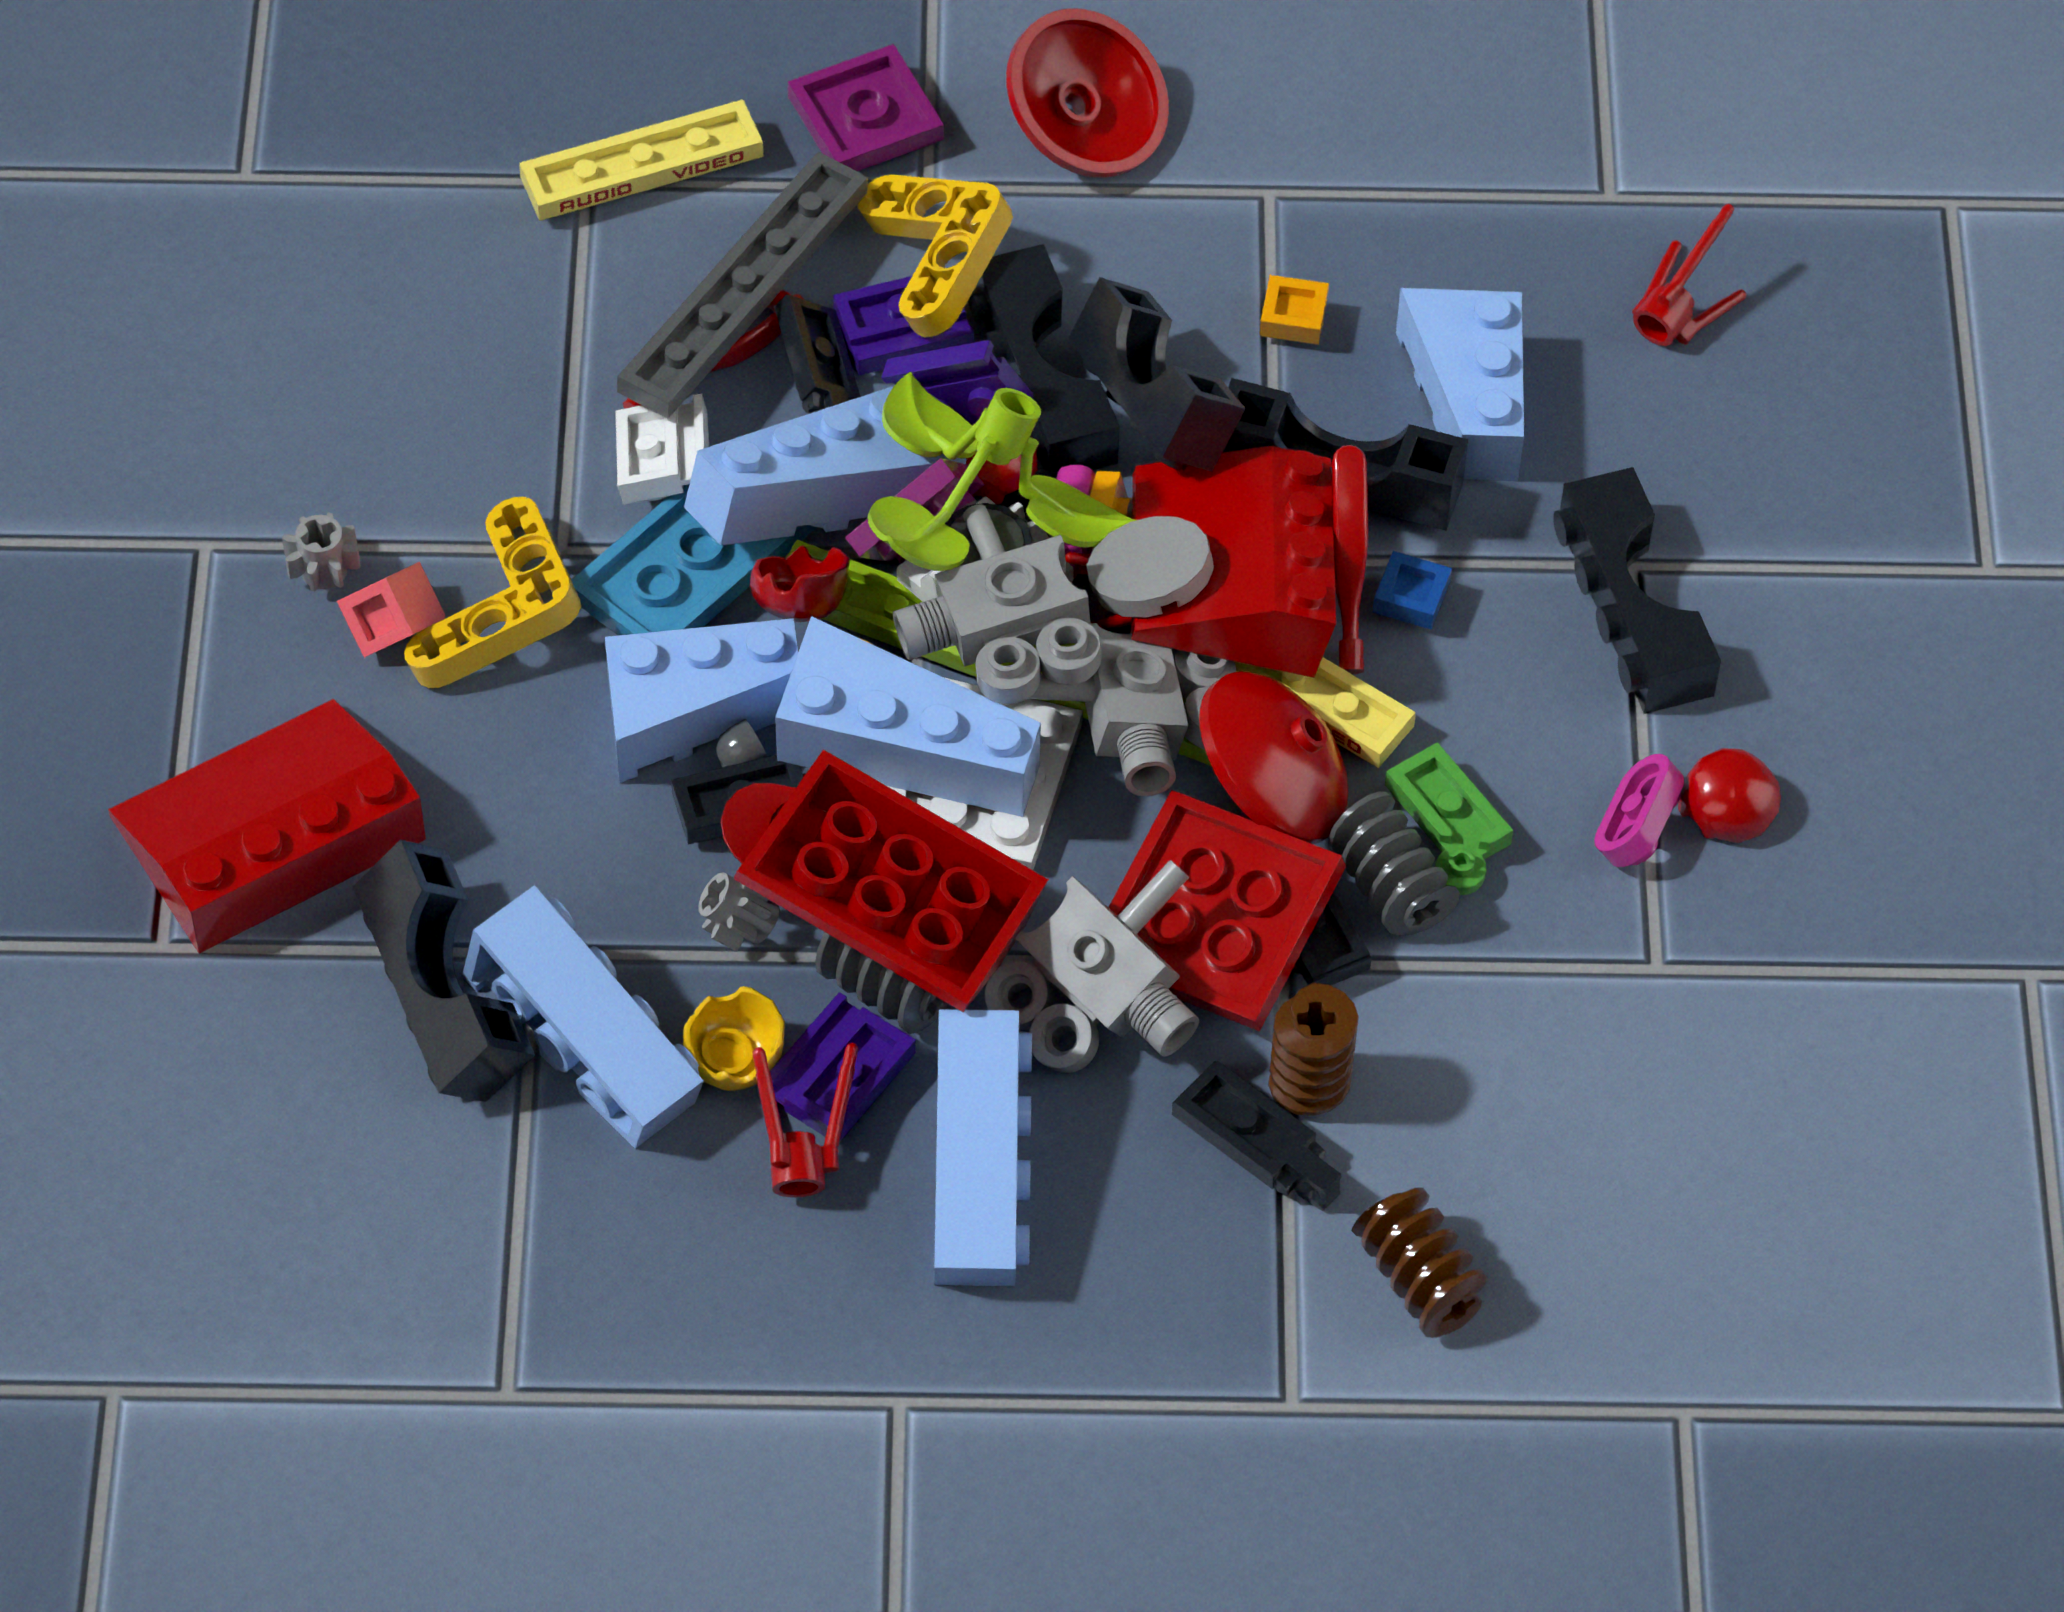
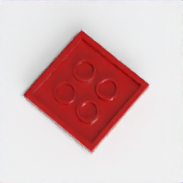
(1238, 914)

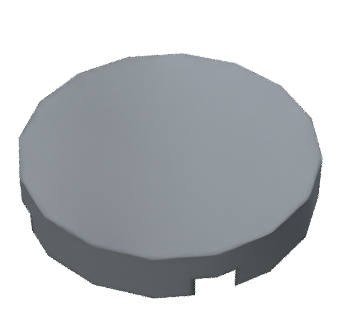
(1150, 566)

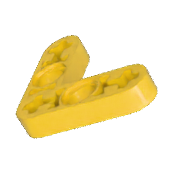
(968, 222)
(518, 606)

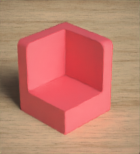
(391, 609)

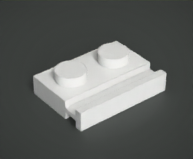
(658, 452)

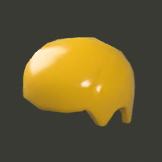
(727, 1032)

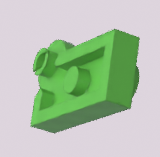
(1450, 814)

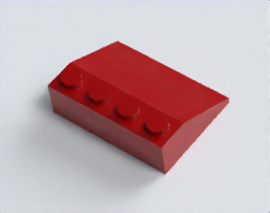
(1270, 553)
(270, 823)
(893, 880)

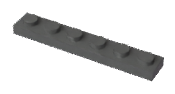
(742, 285)

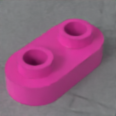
(1639, 811)

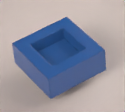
(1412, 590)

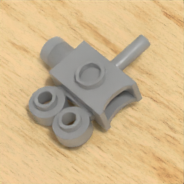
(1001, 610)
(1139, 705)
(1102, 971)

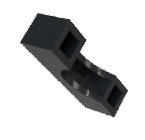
(1021, 307)
(1175, 408)
(1407, 475)
(1659, 648)
(413, 911)

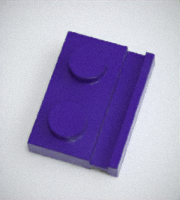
(879, 331)
(958, 376)
(810, 1069)

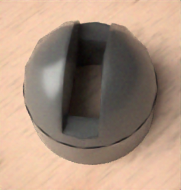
(739, 745)

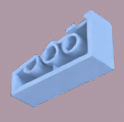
(801, 473)
(904, 724)
(583, 1015)
(978, 1148)

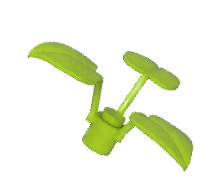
(999, 435)

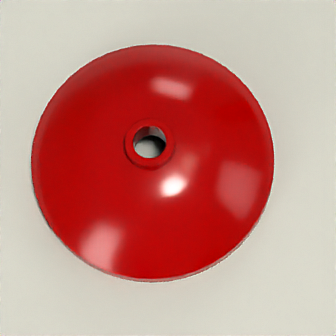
(1105, 79)
(1274, 755)

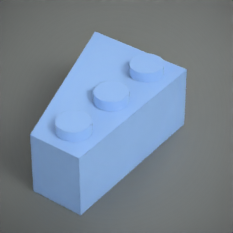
(1471, 371)
(694, 685)

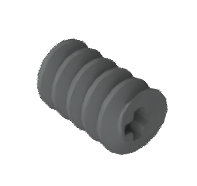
(1391, 866)
(877, 985)

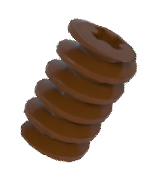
(1313, 1050)
(1420, 1261)

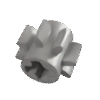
(321, 551)
(736, 912)

